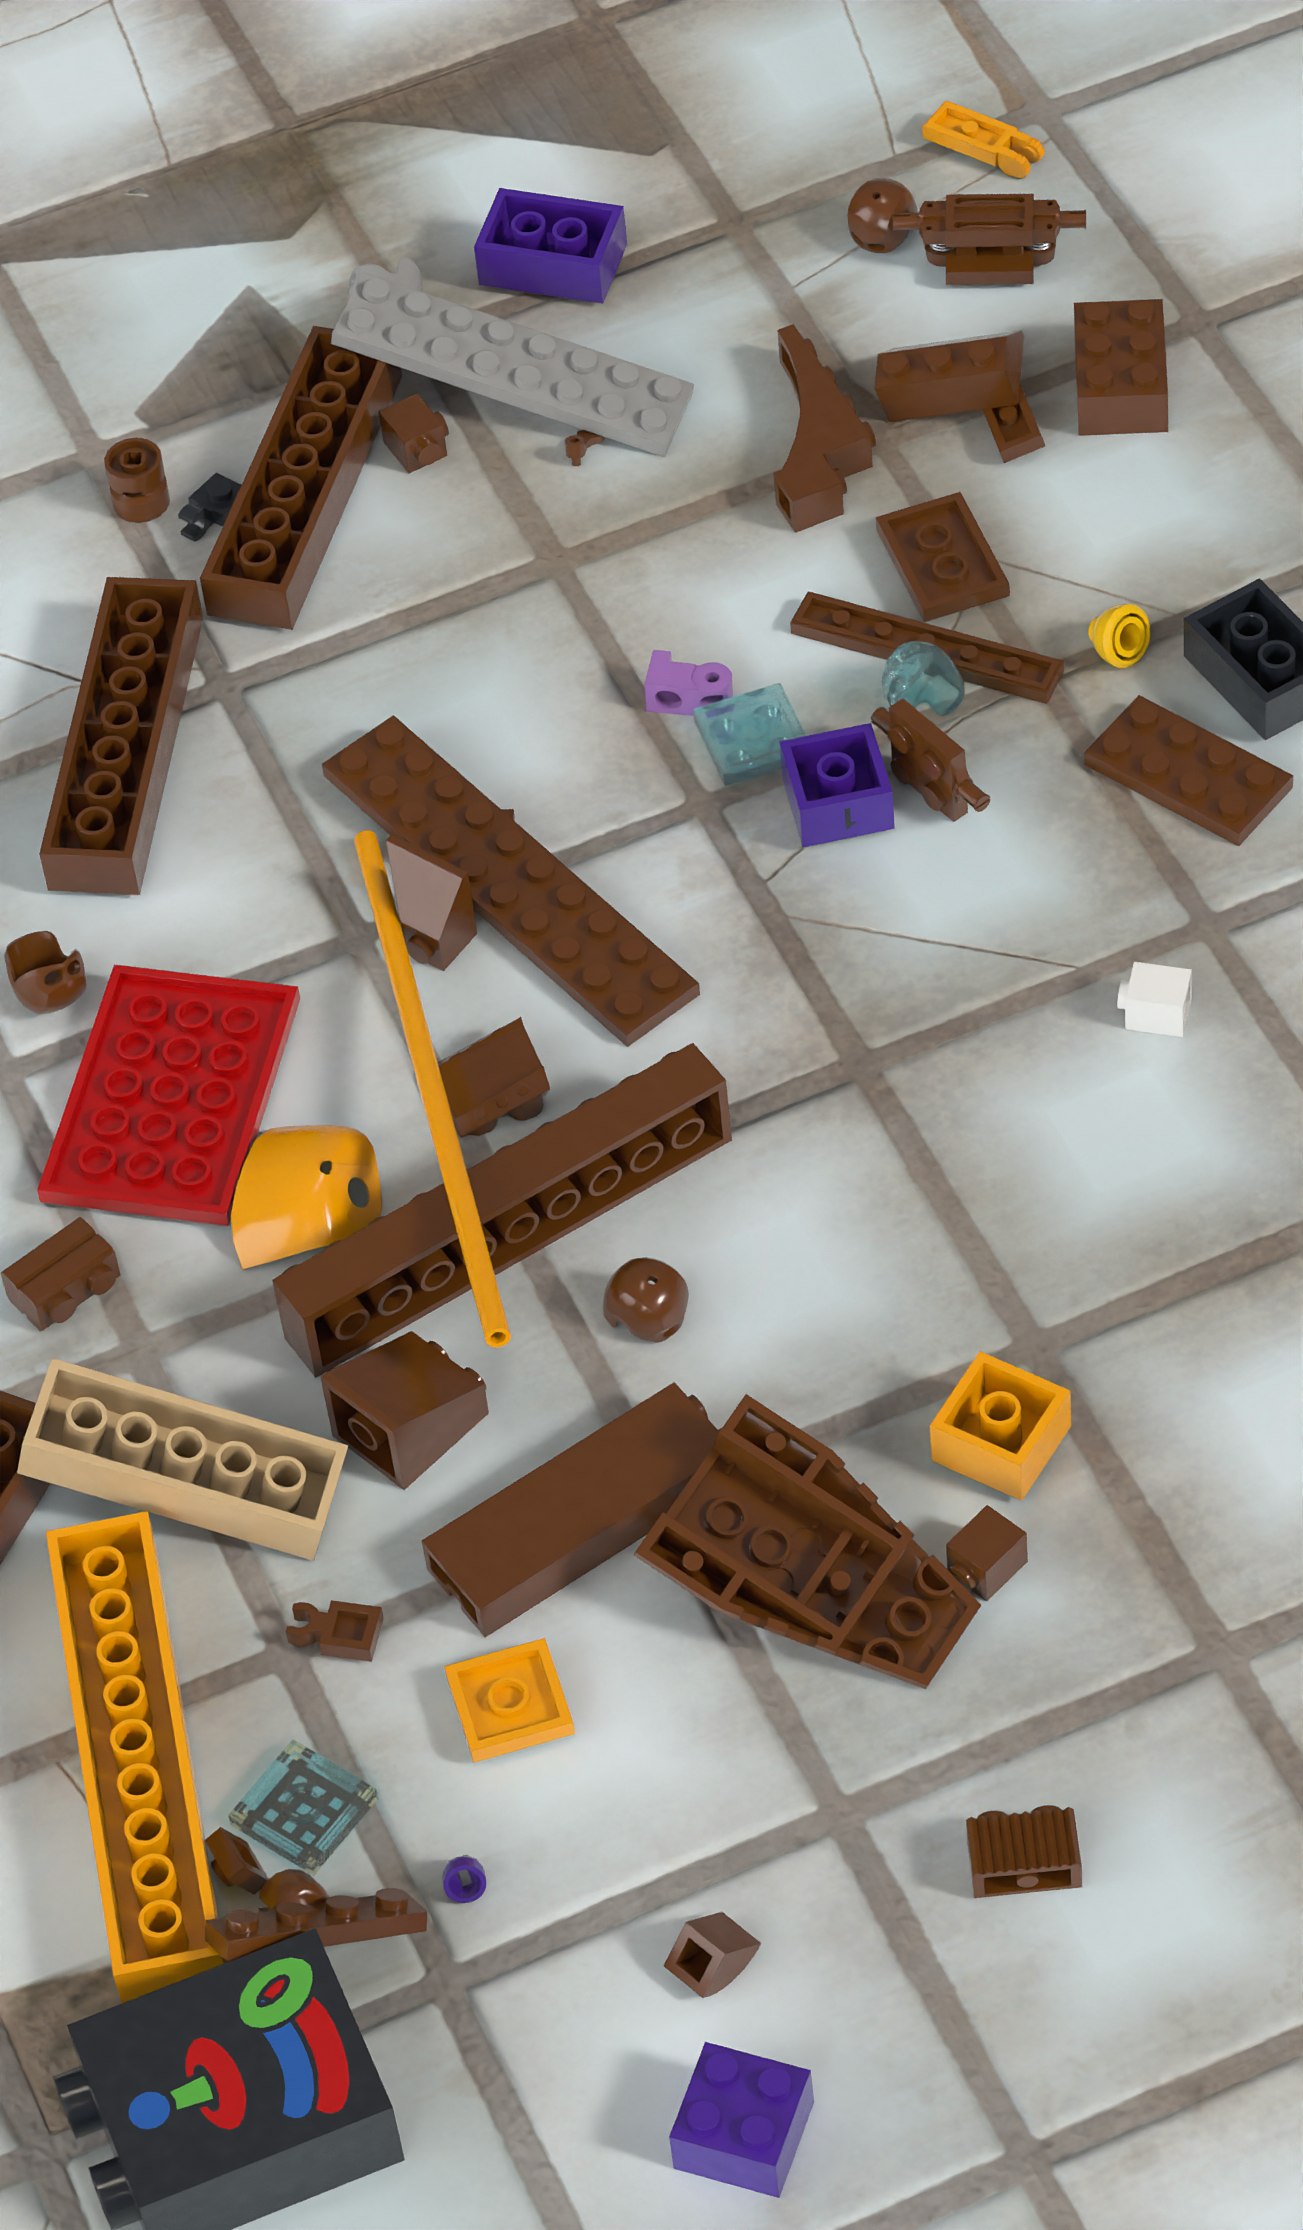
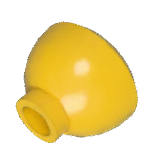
(1120, 634)

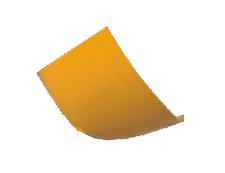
(289, 1204)

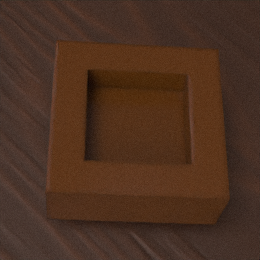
(235, 1861)

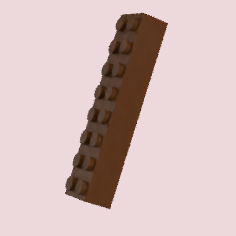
(298, 484)
(122, 736)

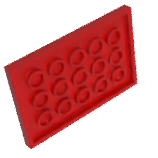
(169, 1094)

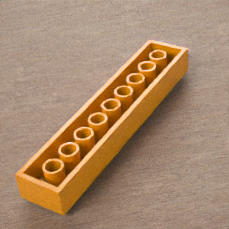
(134, 1753)

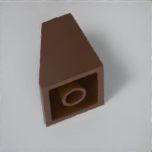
(403, 1405)

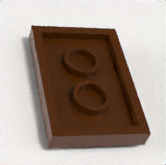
(942, 556)

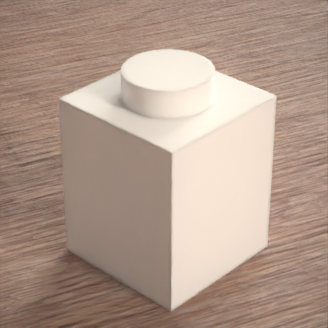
(1156, 999)

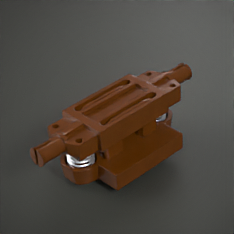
(989, 235)

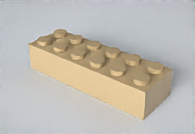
(182, 1459)

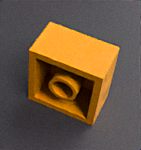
(1000, 1425)

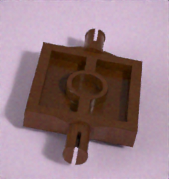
(929, 761)

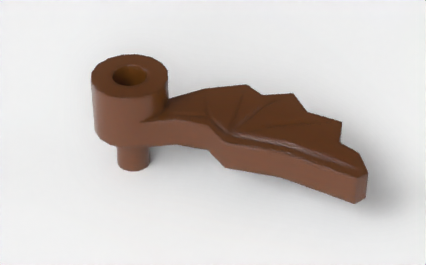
(577, 445)

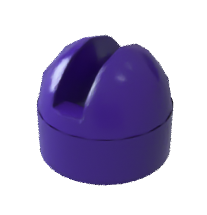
(453, 1884)

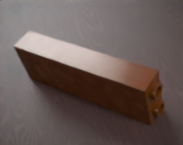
(571, 1510)

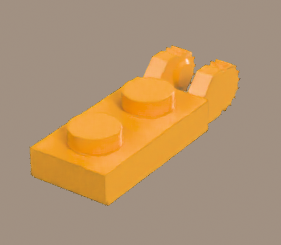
(983, 139)

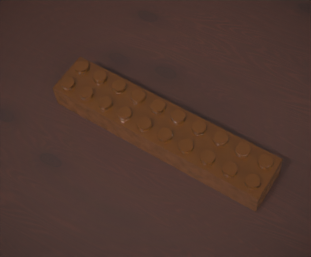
(524, 1199)

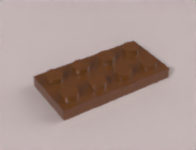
(1188, 770)

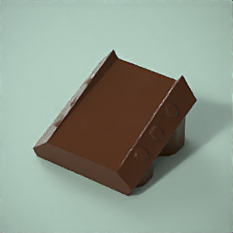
(494, 1080)

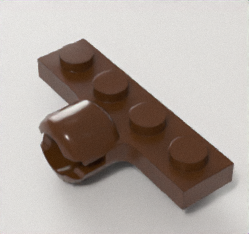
(301, 1904)

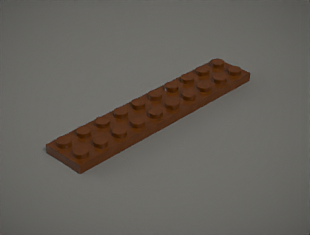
(514, 881)

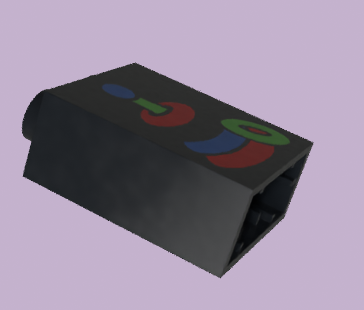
(229, 2093)

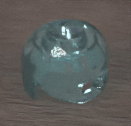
(923, 674)

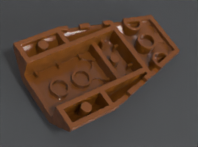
(807, 1552)

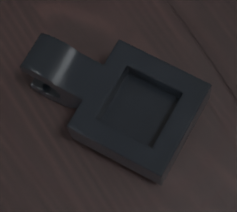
(208, 506)

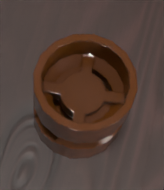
(137, 480)

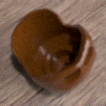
(872, 214)
(42, 974)
(644, 1308)

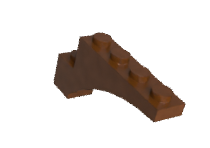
(827, 441)

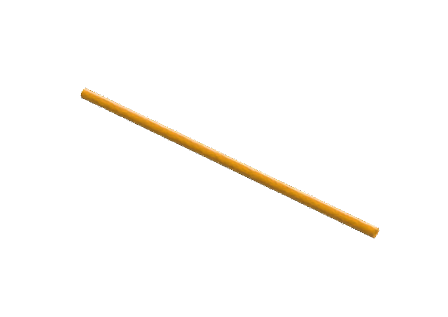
(433, 1093)

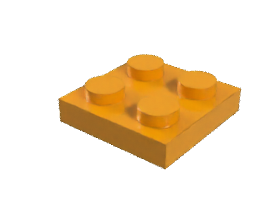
(509, 1700)

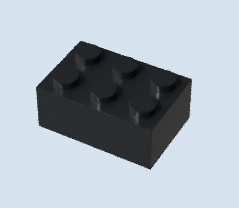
(1251, 655)

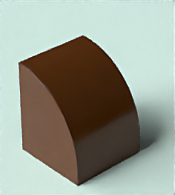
(711, 1953)

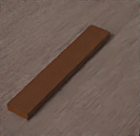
(880, 633)

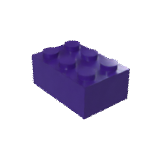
(551, 245)

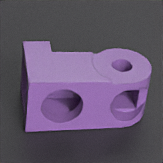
(684, 686)

